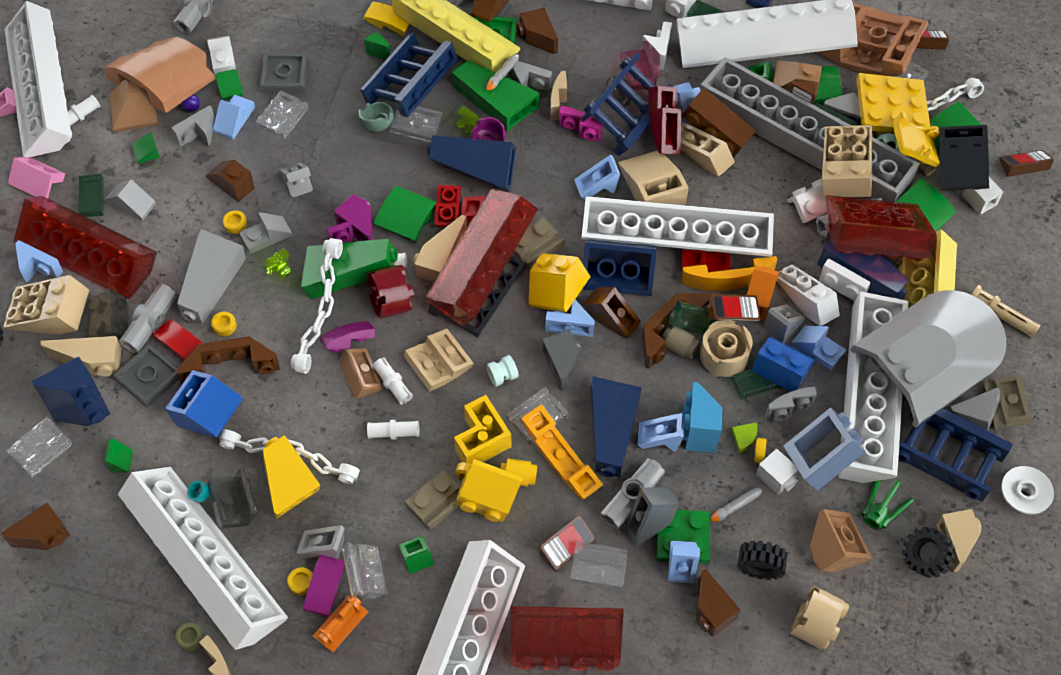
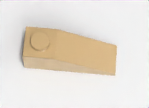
(705, 149)
(438, 250)
(98, 354)

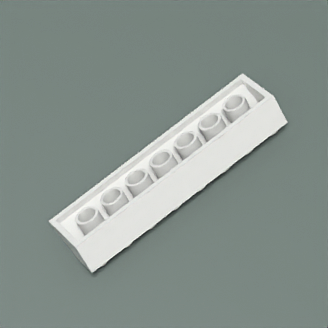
(767, 32)
(37, 81)
(678, 226)
(871, 396)
(202, 556)
(473, 612)

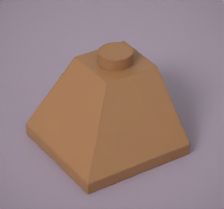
(793, 71)
(131, 107)
(837, 542)

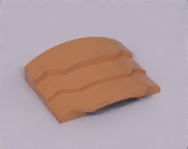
(883, 43)
(166, 69)

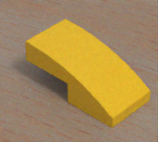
(382, 15)

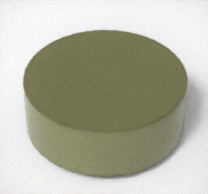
(189, 636)

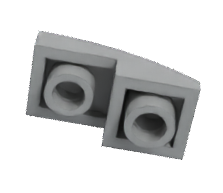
(783, 406)

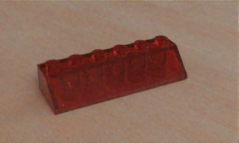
(85, 246)
(481, 255)

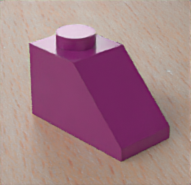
(359, 214)

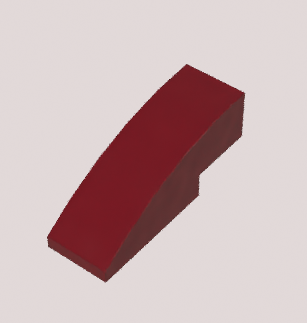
(665, 119)

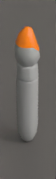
(500, 74)
(721, 513)

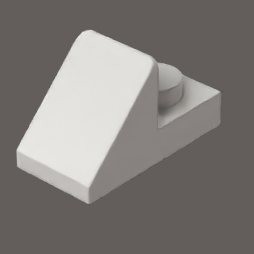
(660, 44)
(221, 54)

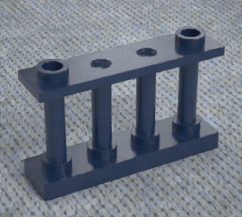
(417, 87)
(635, 124)
(971, 437)

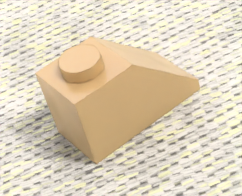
(963, 530)

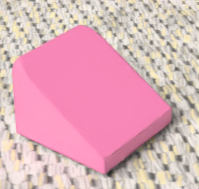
(7, 102)

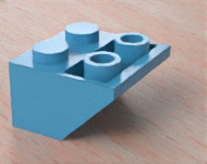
(701, 420)

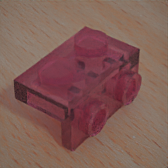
(644, 64)

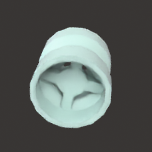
(502, 370)

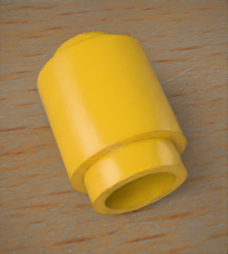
(523, 469)

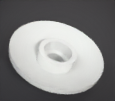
(1031, 481)

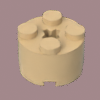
(725, 348)
(818, 618)

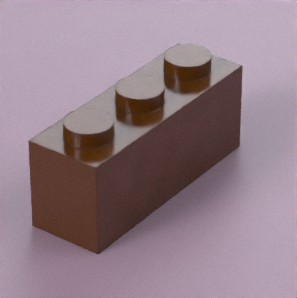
(718, 121)

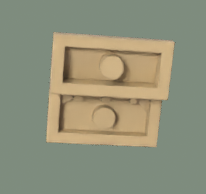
(438, 360)

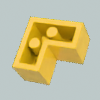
(486, 435)

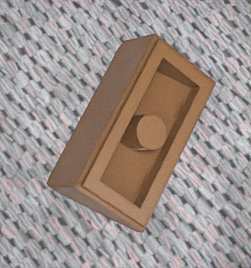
(359, 372)

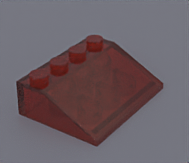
(879, 227)
(566, 637)

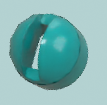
(195, 495)

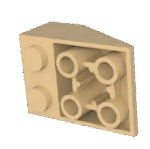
(847, 161)
(654, 179)
(47, 306)

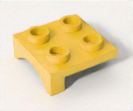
(916, 140)

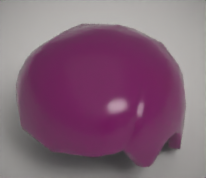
(488, 129)

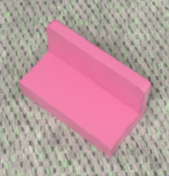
(33, 176)

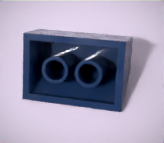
(620, 266)
(72, 394)

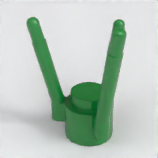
(877, 515)

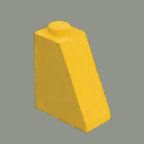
(286, 476)

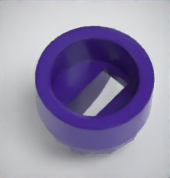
(191, 103)

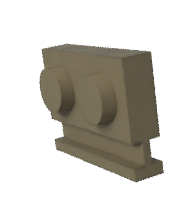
(537, 240)
(1013, 405)
(434, 500)

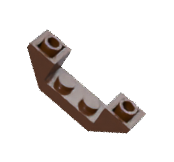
(653, 344)
(237, 349)

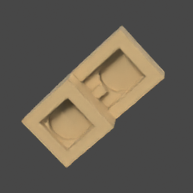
(558, 95)
(220, 666)

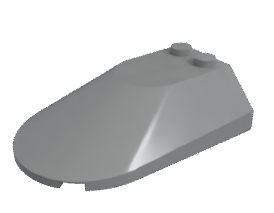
(937, 349)

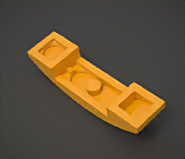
(699, 278)
(559, 453)

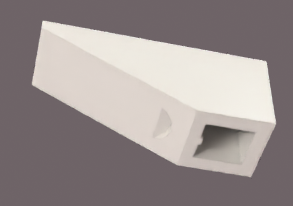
(809, 295)

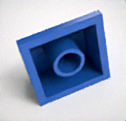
(783, 364)

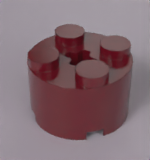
(389, 291)

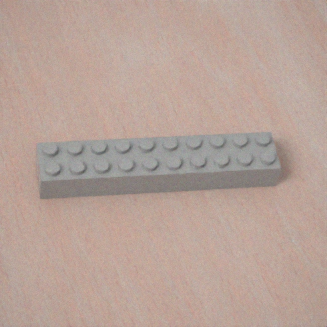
(800, 125)

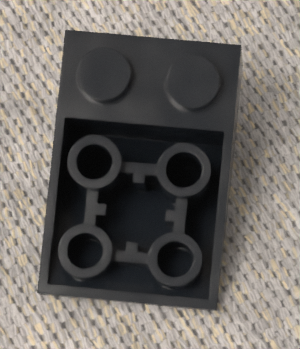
(964, 157)

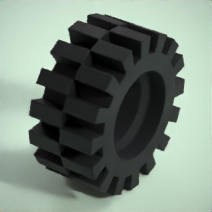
(915, 545)
(762, 560)

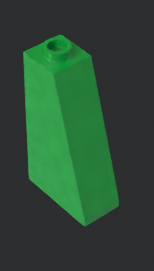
(507, 102)
(351, 267)

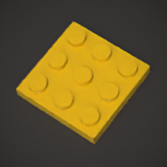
(886, 96)

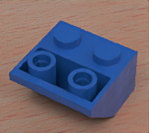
(203, 404)

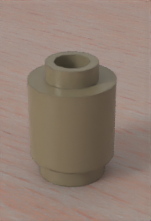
(681, 342)

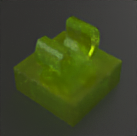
(468, 117)
(278, 263)

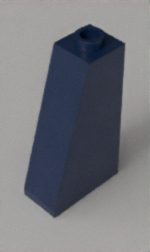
(479, 159)
(884, 277)
(613, 420)

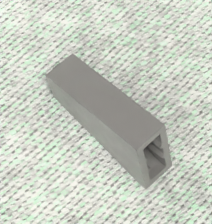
(208, 275)

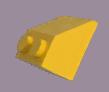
(556, 281)
(488, 491)

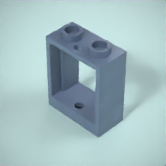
(836, 460)

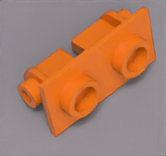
(341, 623)

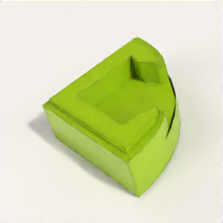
(744, 436)

